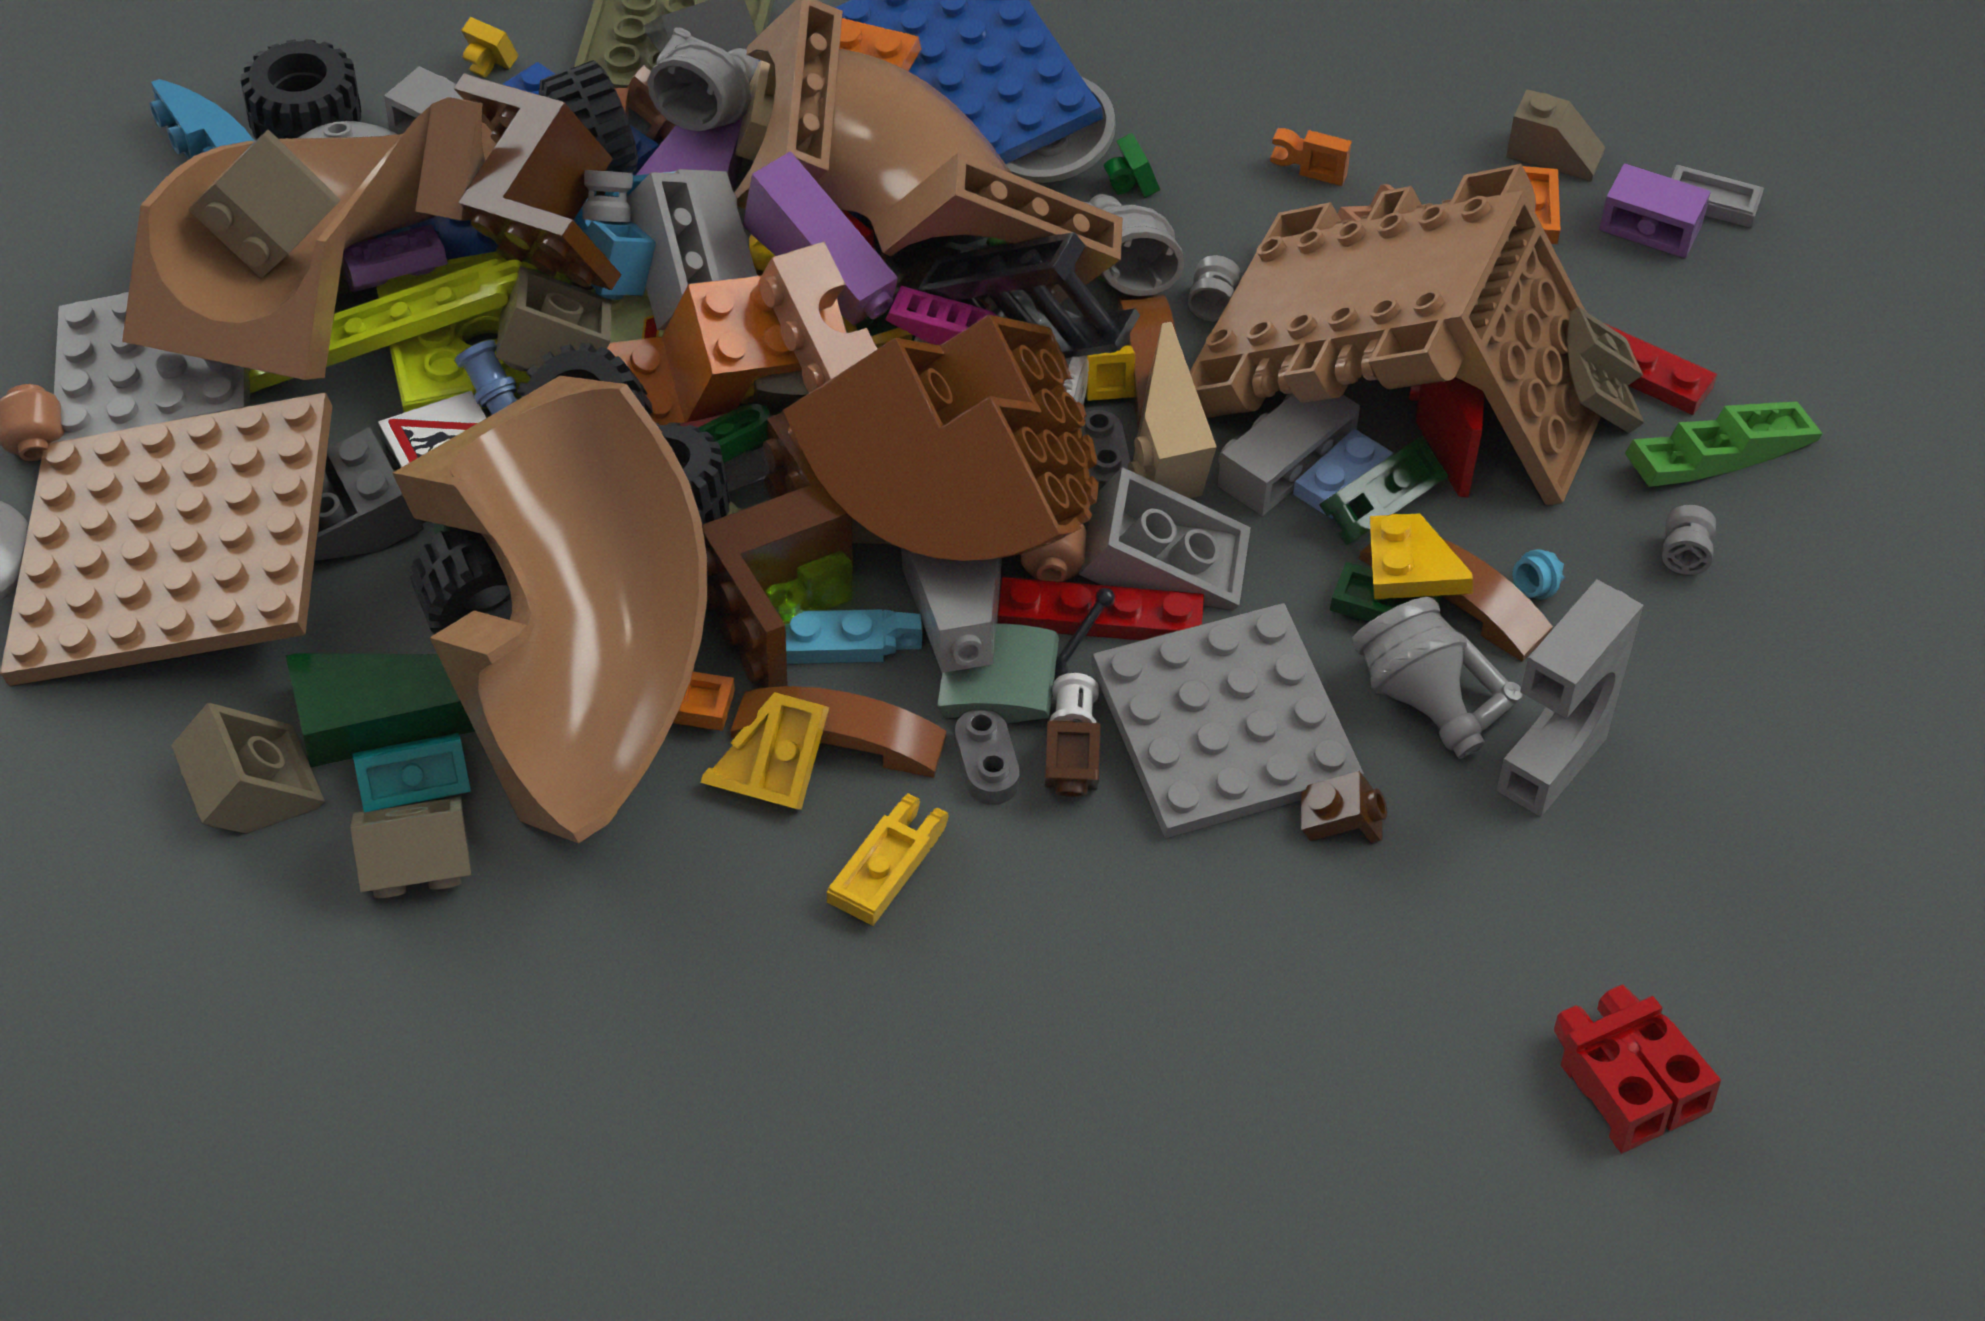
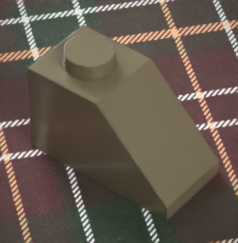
(1554, 136)

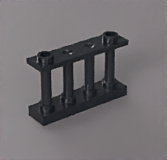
(1029, 268)

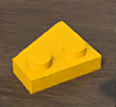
(1414, 559)
(774, 753)

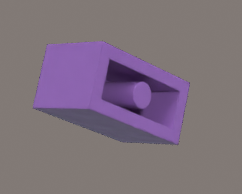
(1654, 210)

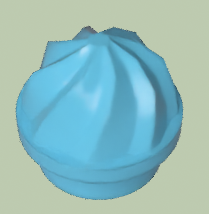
(1538, 574)

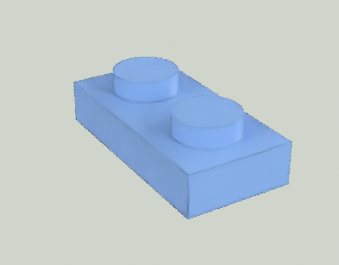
(1339, 467)

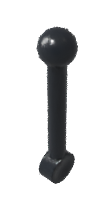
(1104, 598)

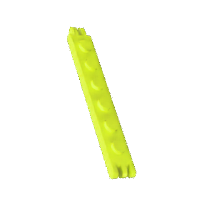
(412, 313)

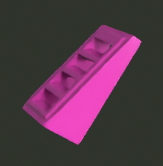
(935, 316)

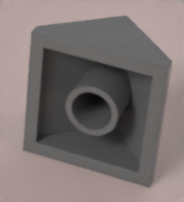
(713, 21)

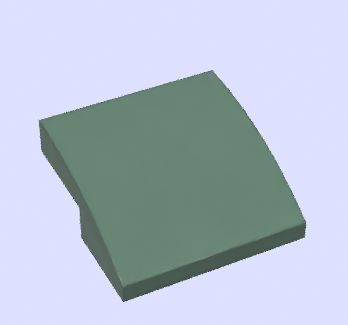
(1014, 685)

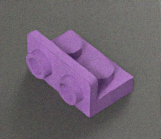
(390, 256)

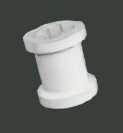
(1071, 704)

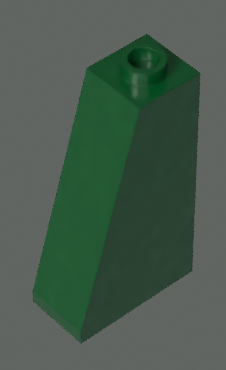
(371, 702)

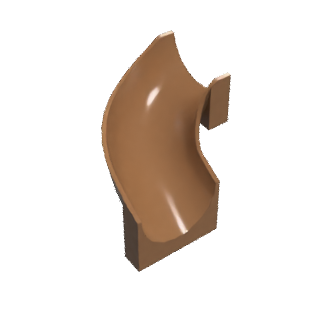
(904, 150)
(209, 305)
(601, 587)

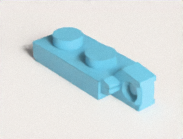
(850, 635)

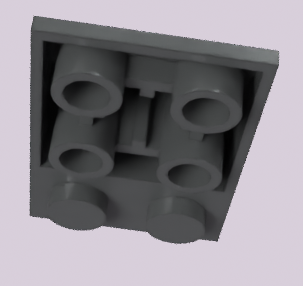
(360, 501)

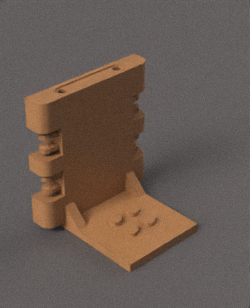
(1409, 304)

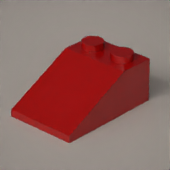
(1452, 424)

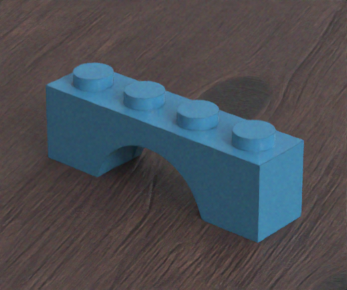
(626, 249)

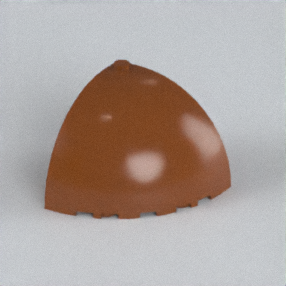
(955, 443)

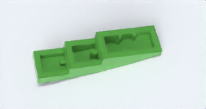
(1720, 446)

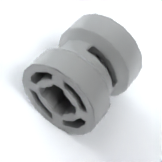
(607, 207)
(1213, 286)
(1689, 539)

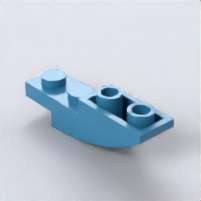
(192, 120)

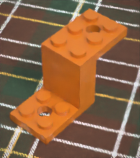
(712, 350)

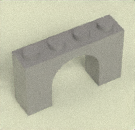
(1578, 681)

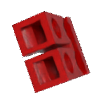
(1635, 1067)

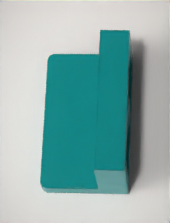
(411, 772)

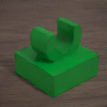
(1131, 168)

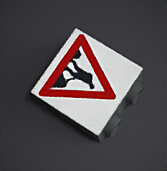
(427, 427)

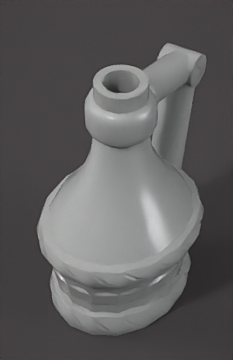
(700, 83)
(1149, 251)
(1420, 663)

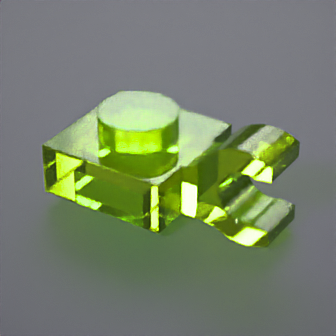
(817, 587)

